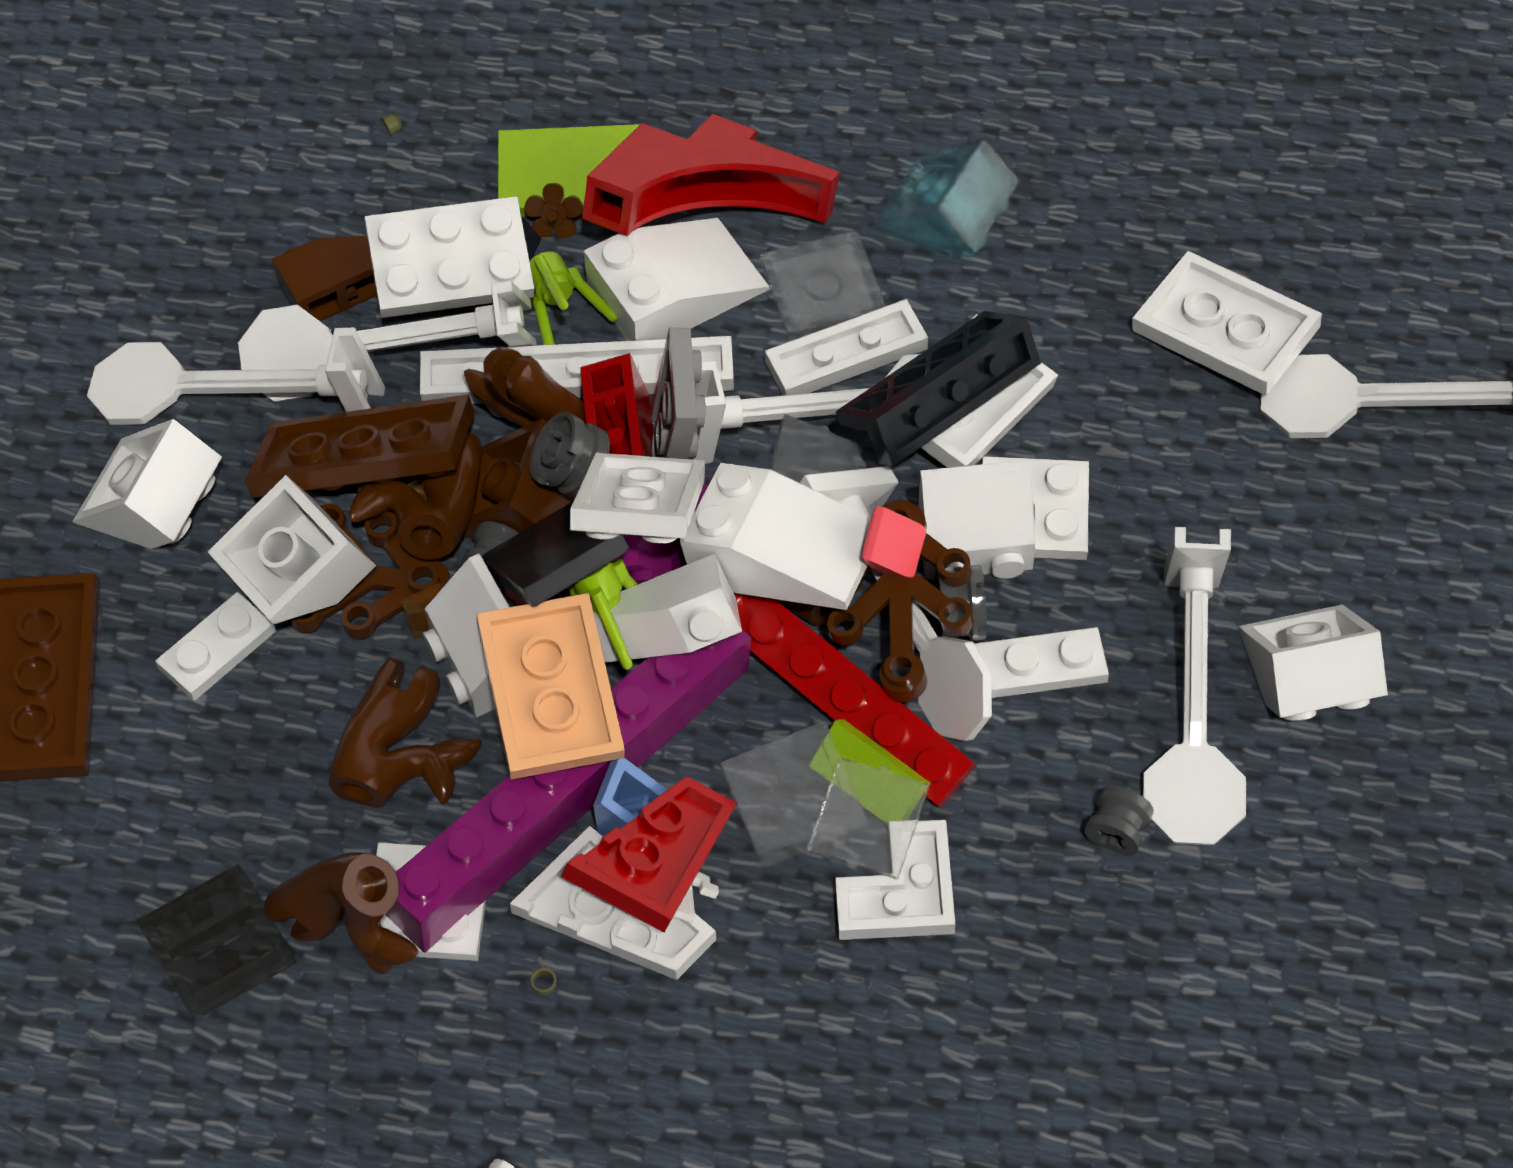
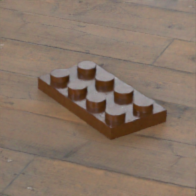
(363, 445)
(47, 675)

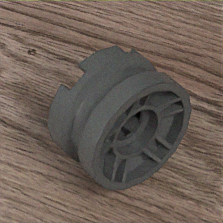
(566, 452)
(973, 593)

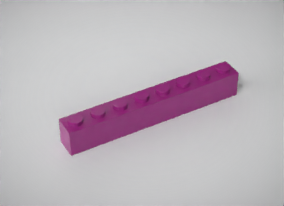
(531, 812)

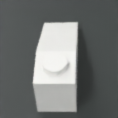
(674, 612)

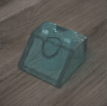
(949, 200)

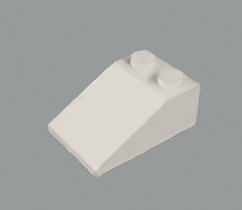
(671, 276)
(778, 537)

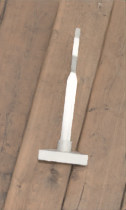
(297, 340)
(147, 379)
(1322, 395)
(732, 411)
(957, 677)
(1193, 785)

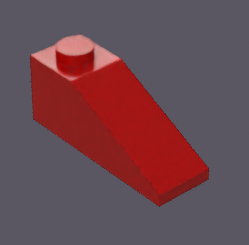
(618, 404)

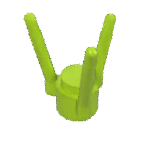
(554, 286)
(604, 592)

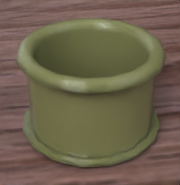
(392, 122)
(543, 971)

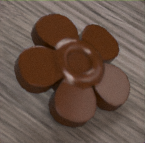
(553, 211)

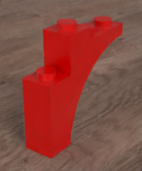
(714, 167)

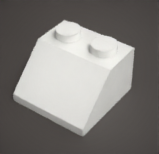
(150, 486)
(982, 512)
(290, 555)
(455, 632)
(1316, 661)

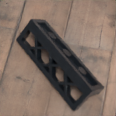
(942, 385)

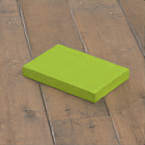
(553, 155)

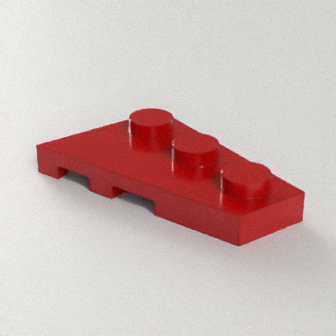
(655, 855)

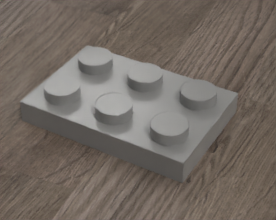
(675, 406)

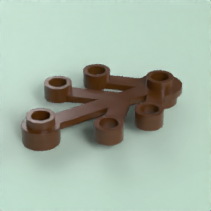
(398, 581)
(899, 595)

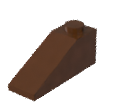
(326, 275)

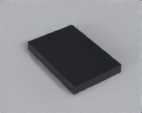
(549, 557)

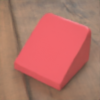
(893, 543)

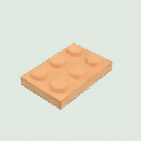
(550, 686)

